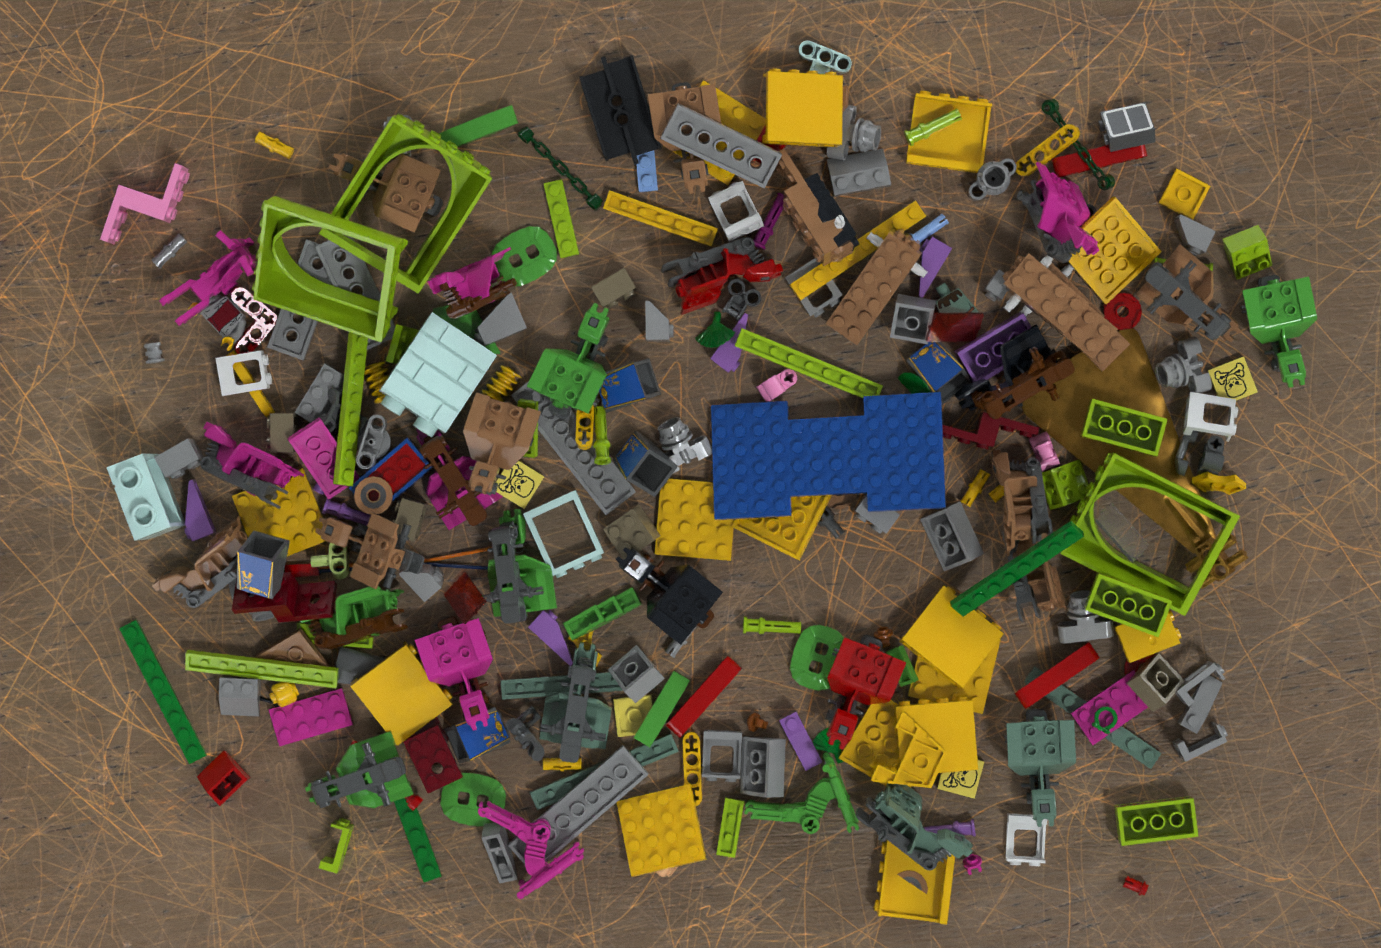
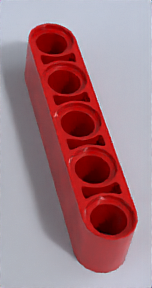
(1102, 157)
(1057, 675)
(703, 696)

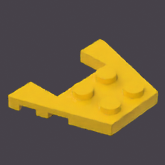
(920, 761)

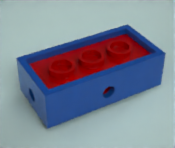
(399, 468)

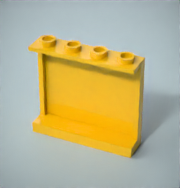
(803, 108)
(957, 145)
(950, 641)
(401, 694)
(949, 725)
(904, 900)

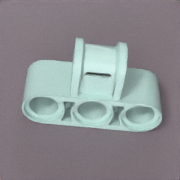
(820, 66)

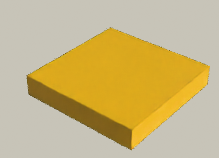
(1184, 194)

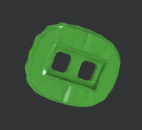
(531, 268)
(805, 653)
(475, 785)

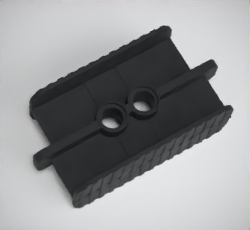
(620, 80)

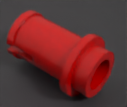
(1137, 886)

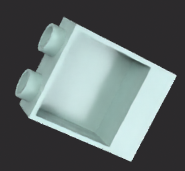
(436, 375)
(146, 497)

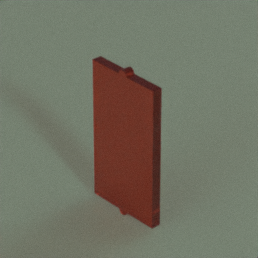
(954, 327)
(465, 598)

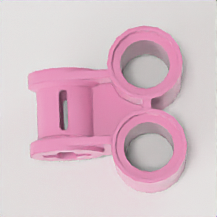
(776, 385)
(1044, 451)

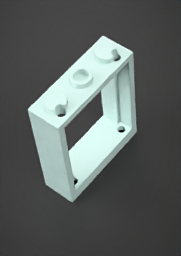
(578, 563)

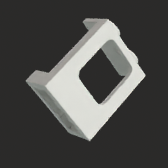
(744, 226)
(227, 378)
(1195, 411)
(1024, 822)

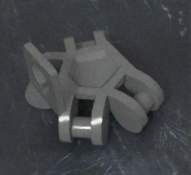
(334, 413)
(525, 736)

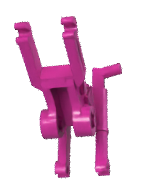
(219, 276)
(535, 848)

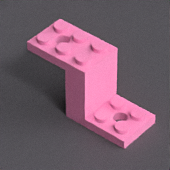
(145, 204)

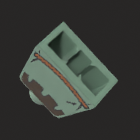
(953, 301)

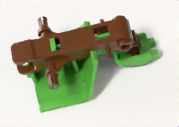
(358, 617)

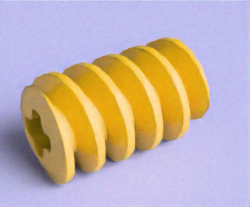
(378, 378)
(501, 384)

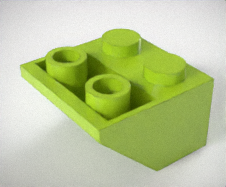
(1247, 252)

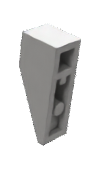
(1203, 697)
(496, 844)

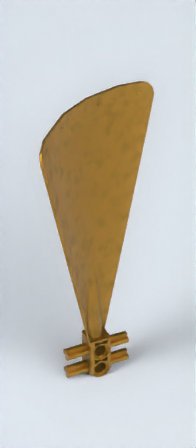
(1133, 385)

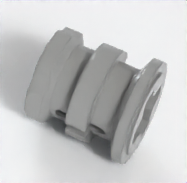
(153, 353)

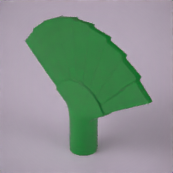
(715, 334)
(914, 383)
(821, 743)

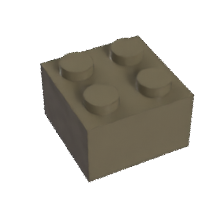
(614, 288)
(281, 427)
(412, 514)
(631, 531)
(1155, 682)

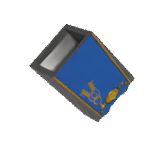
(939, 369)
(628, 385)
(644, 464)
(261, 564)
(473, 744)

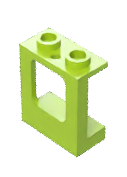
(335, 865)

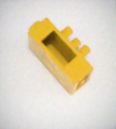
(1141, 644)

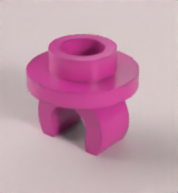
(971, 862)

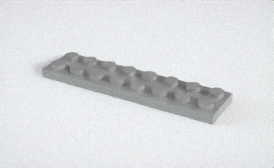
(602, 482)
(587, 801)

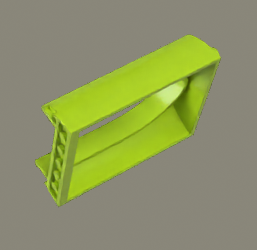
(468, 184)
(289, 287)
(1101, 557)

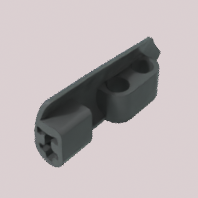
(355, 664)

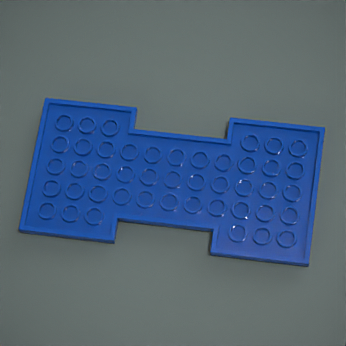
(887, 453)

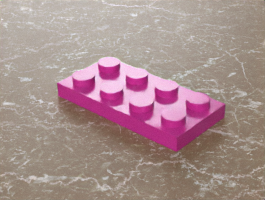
(318, 453)
(1118, 697)
(311, 717)

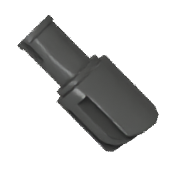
(830, 523)

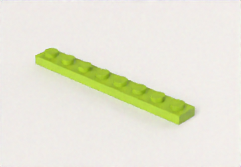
(806, 364)
(350, 410)
(261, 668)

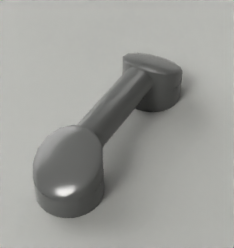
(1180, 464)

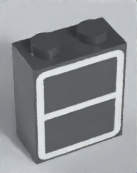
(1127, 127)

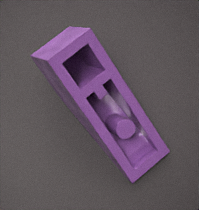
(931, 260)
(728, 355)
(197, 516)
(550, 632)
(800, 740)

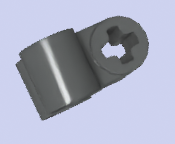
(739, 300)
(1212, 459)

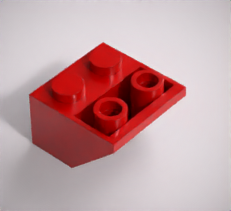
(223, 778)

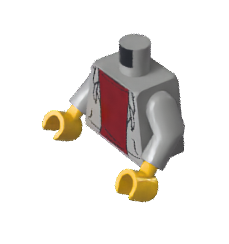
(225, 318)

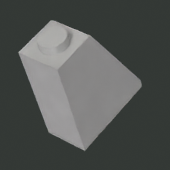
(500, 323)

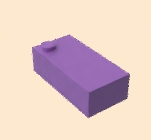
(983, 354)

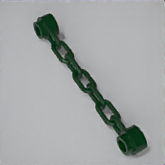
(1109, 179)
(593, 201)

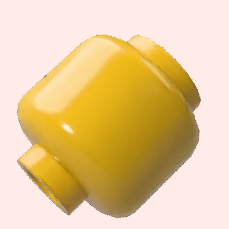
(283, 693)

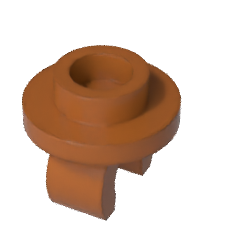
(883, 633)
(754, 722)

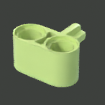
(333, 560)

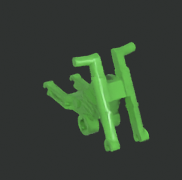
(814, 805)

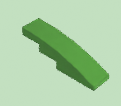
(481, 127)
(602, 614)
(661, 709)

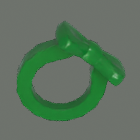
(1096, 719)

